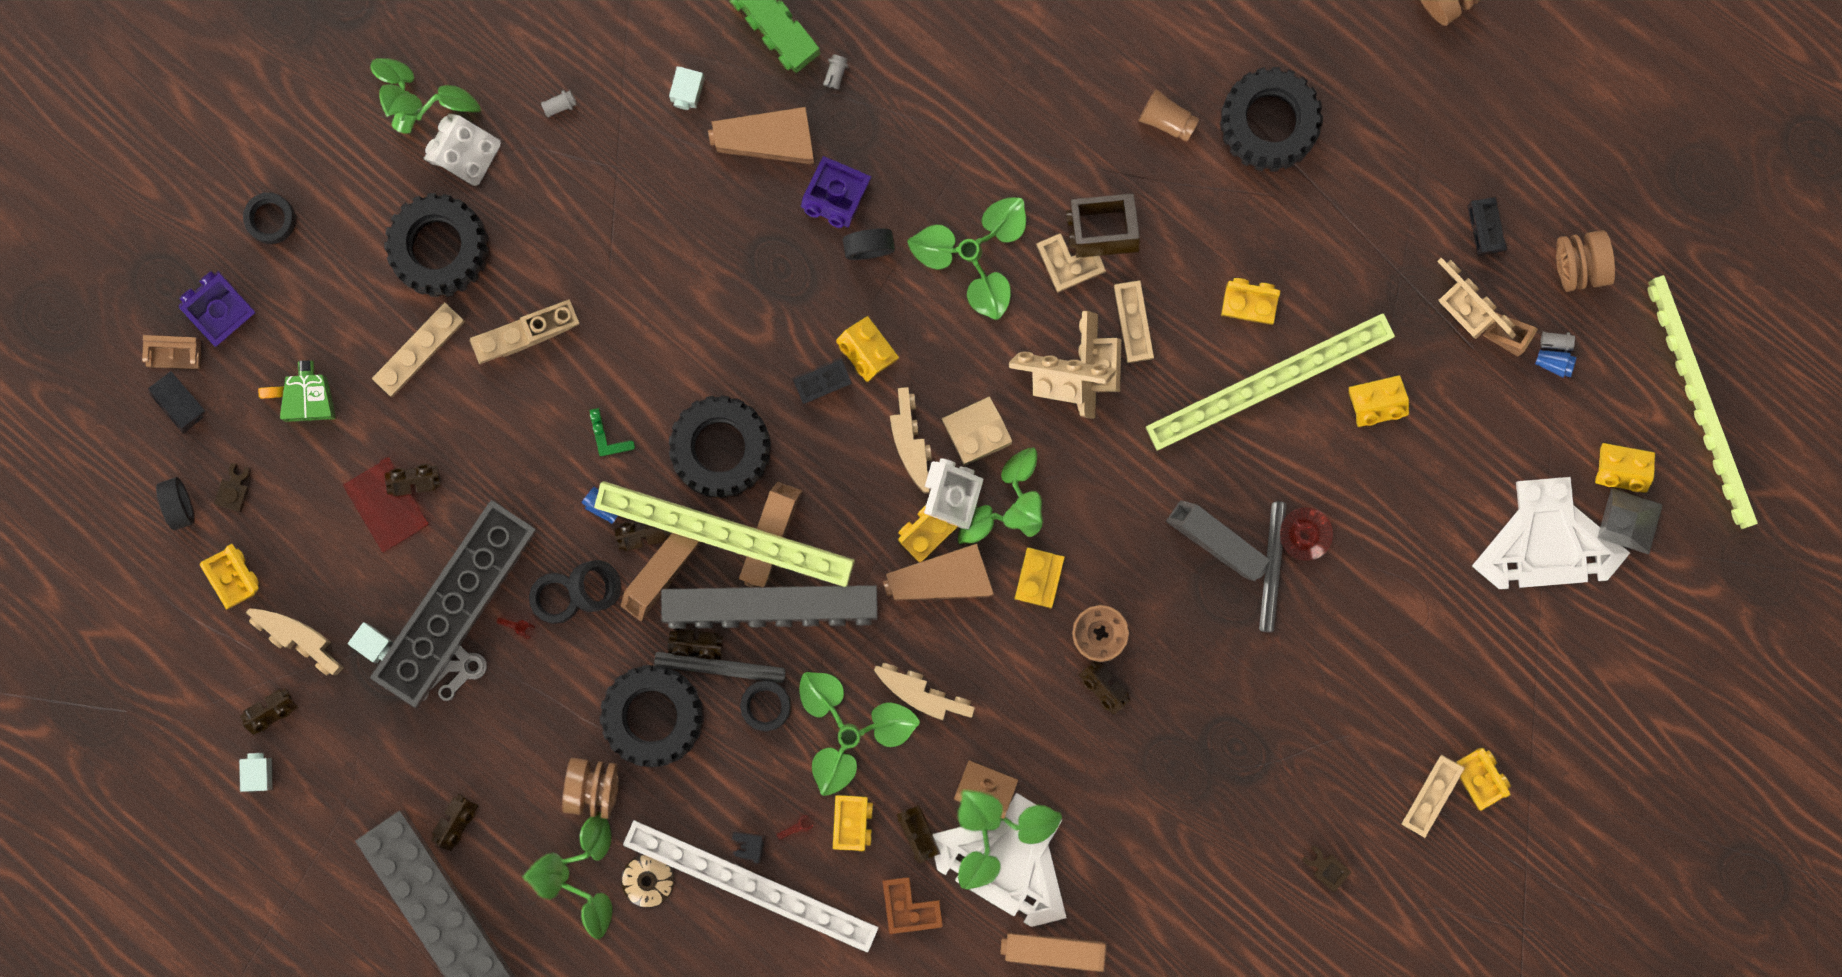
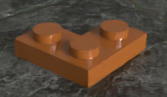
(905, 915)

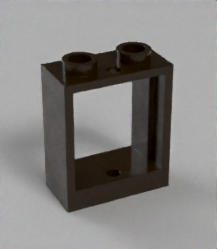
(1104, 244)

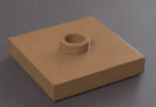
(987, 781)

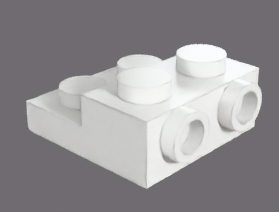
(952, 493)

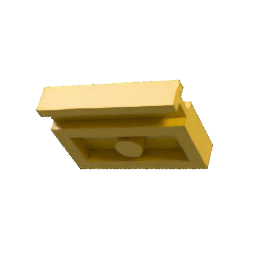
(1039, 577)

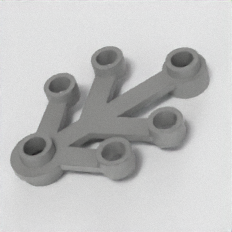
(464, 671)

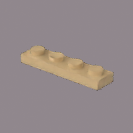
(418, 350)

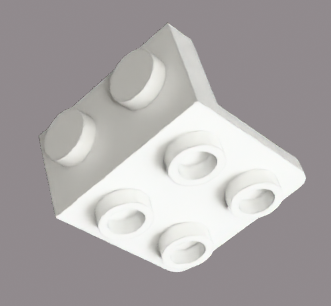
(462, 148)

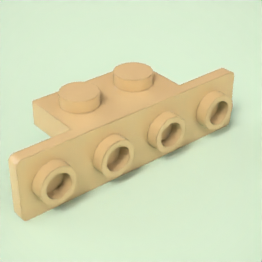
(1468, 308)
(1097, 351)
(1061, 378)

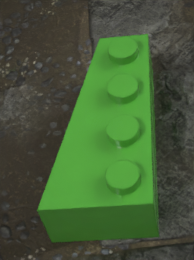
(780, 31)

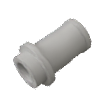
(835, 71)
(559, 103)
(1557, 341)

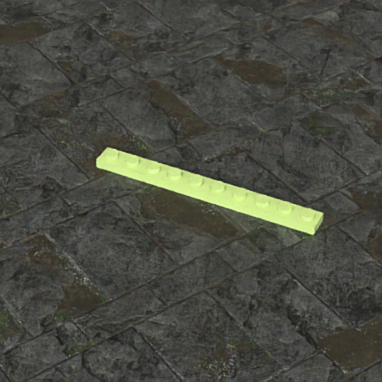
(1270, 382)
(1705, 412)
(724, 533)

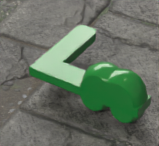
(598, 428)

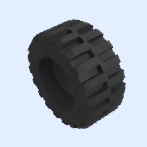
(1281, 86)
(417, 216)
(712, 411)
(615, 711)

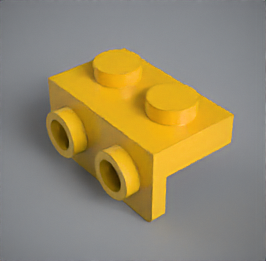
(866, 348)
(1379, 401)
(1625, 468)
(230, 576)
(1482, 778)
(850, 823)

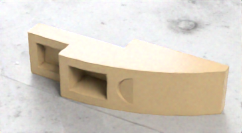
(524, 332)
(912, 452)
(288, 631)
(911, 690)

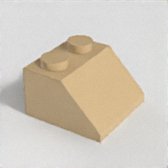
(977, 431)

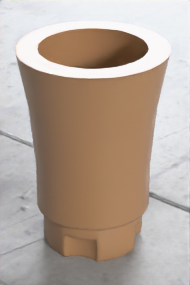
(1168, 116)

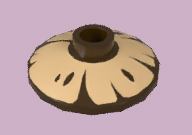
(661, 884)

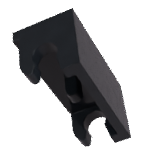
(1486, 226)
(822, 380)
(176, 402)
(753, 846)

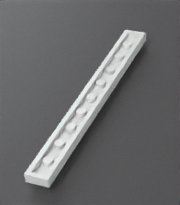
(750, 886)

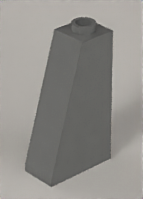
(1218, 540)

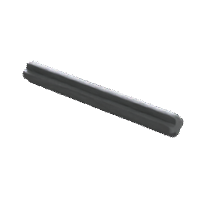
(1272, 574)
(720, 667)

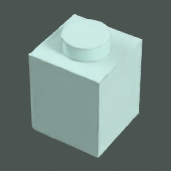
(686, 88)
(370, 643)
(255, 773)

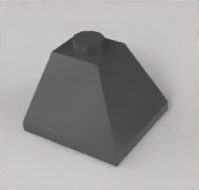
(1630, 521)

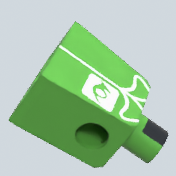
(306, 396)

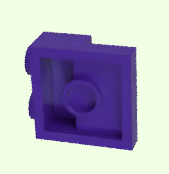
(835, 192)
(215, 307)

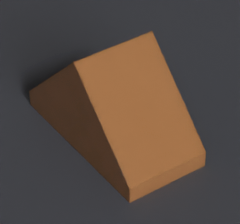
(1519, 343)

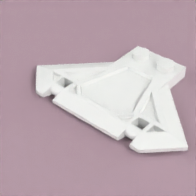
(1548, 541)
(1023, 871)

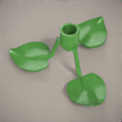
(407, 105)
(935, 249)
(1024, 513)
(832, 768)
(983, 812)
(550, 873)

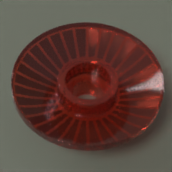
(1319, 533)

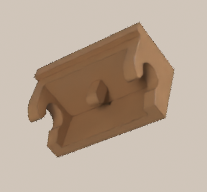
(172, 352)

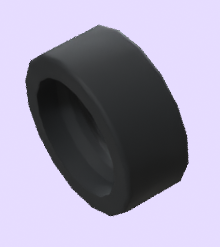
(269, 238)
(868, 244)
(175, 503)
(577, 590)
(535, 600)
(746, 711)

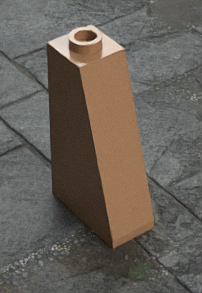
(768, 135)
(774, 520)
(658, 575)
(943, 577)
(1054, 951)

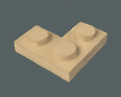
(1064, 269)

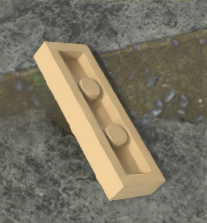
(1133, 321)
(1433, 795)

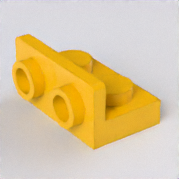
(1250, 301)
(924, 535)

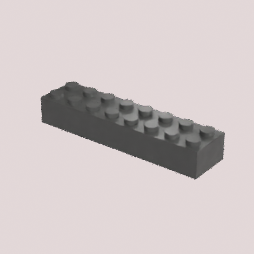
(453, 604)
(770, 604)
(430, 900)

